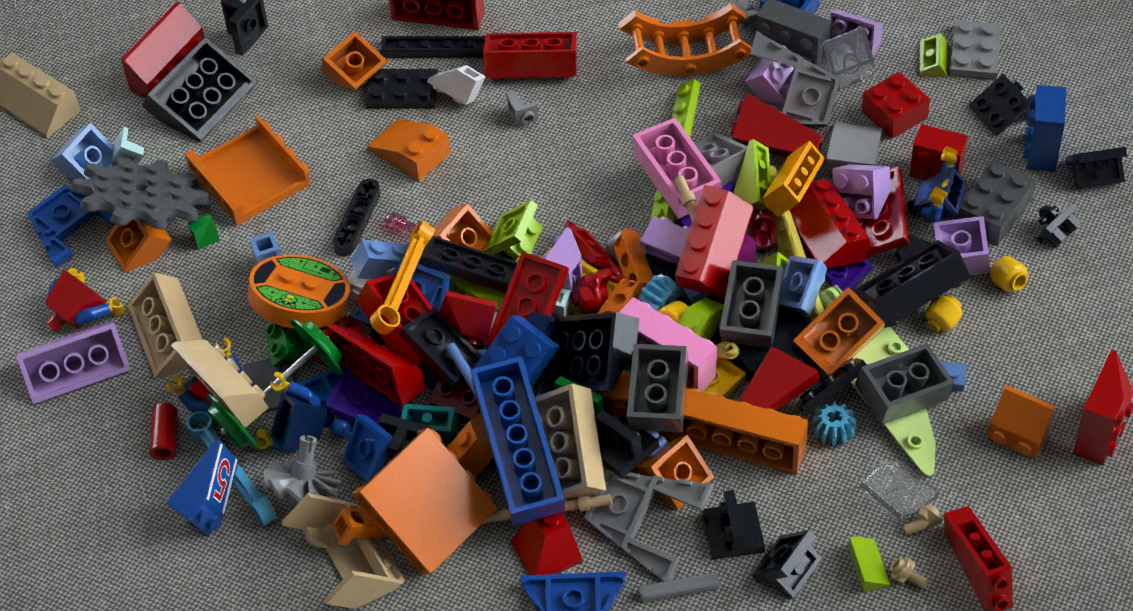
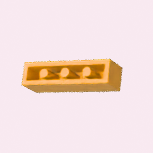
(793, 179)

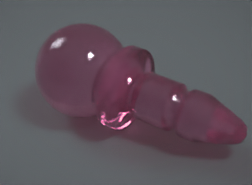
(398, 223)

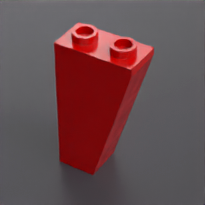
(771, 128)
(980, 559)

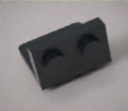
(1000, 104)

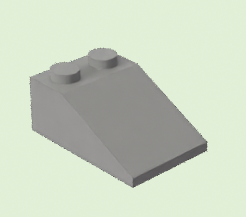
(723, 156)

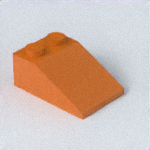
(412, 147)
(839, 332)

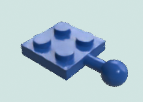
(366, 445)

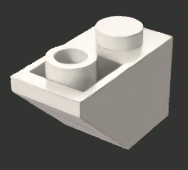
(460, 83)

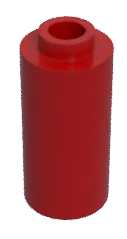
(163, 432)

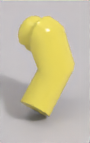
(727, 350)

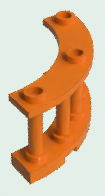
(682, 32)

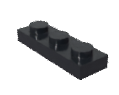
(830, 385)

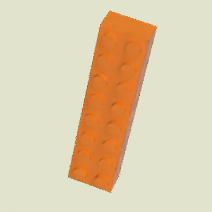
(729, 427)

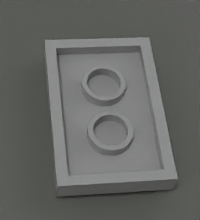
(975, 49)

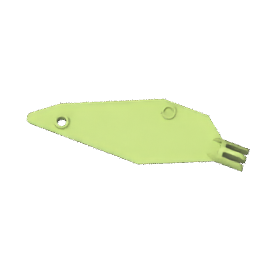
(908, 429)

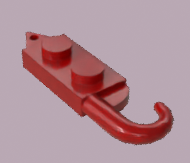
(594, 252)

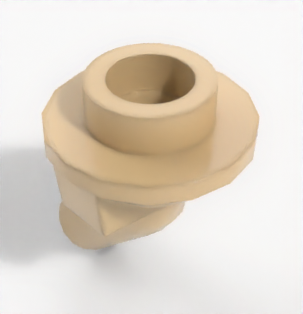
(928, 516)
(902, 571)

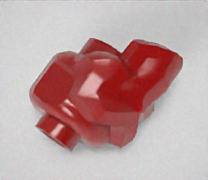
(592, 291)

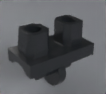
(1066, 219)

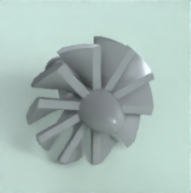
(299, 475)

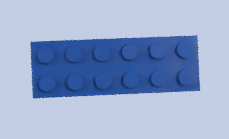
(517, 441)

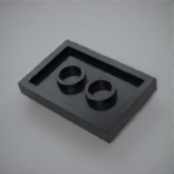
(401, 89)
(429, 338)

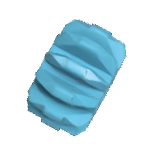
(659, 292)
(834, 423)

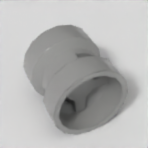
(750, 23)

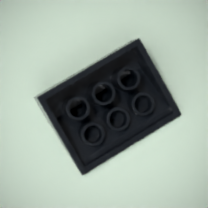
(199, 91)
(591, 350)

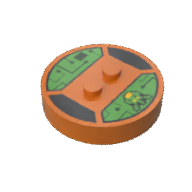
(298, 290)

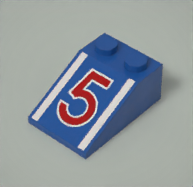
(206, 489)

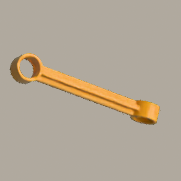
(418, 240)

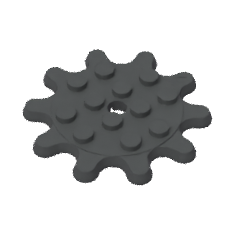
(118, 192)

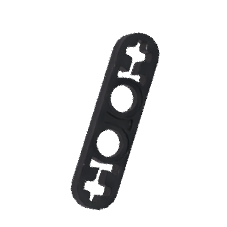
(359, 217)

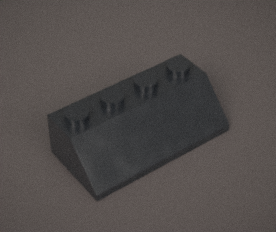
(914, 282)

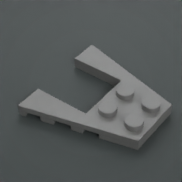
(811, 87)
(629, 505)

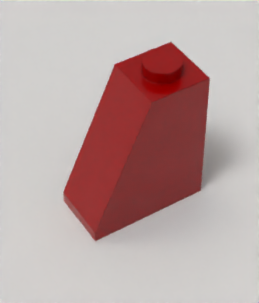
(779, 381)

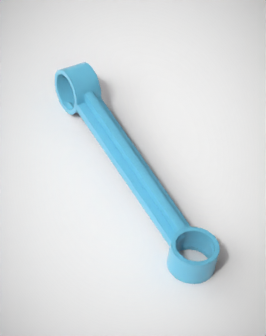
(259, 504)

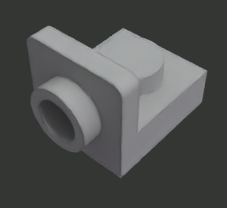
(521, 113)

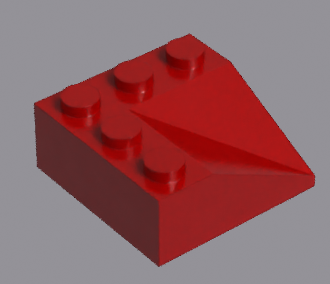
(1105, 412)

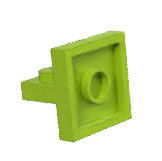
(515, 231)

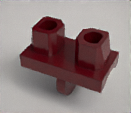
(763, 230)

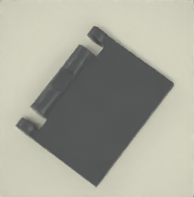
(262, 373)

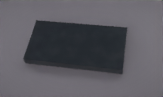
(468, 263)

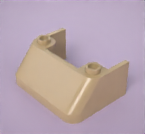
(363, 563)

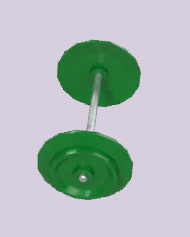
(318, 344)

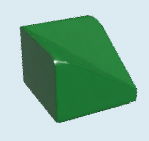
(203, 231)

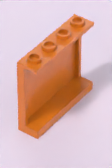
(250, 172)
(426, 501)

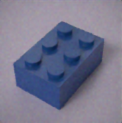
(1044, 128)
(521, 339)

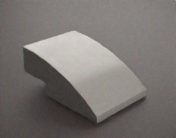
(853, 145)

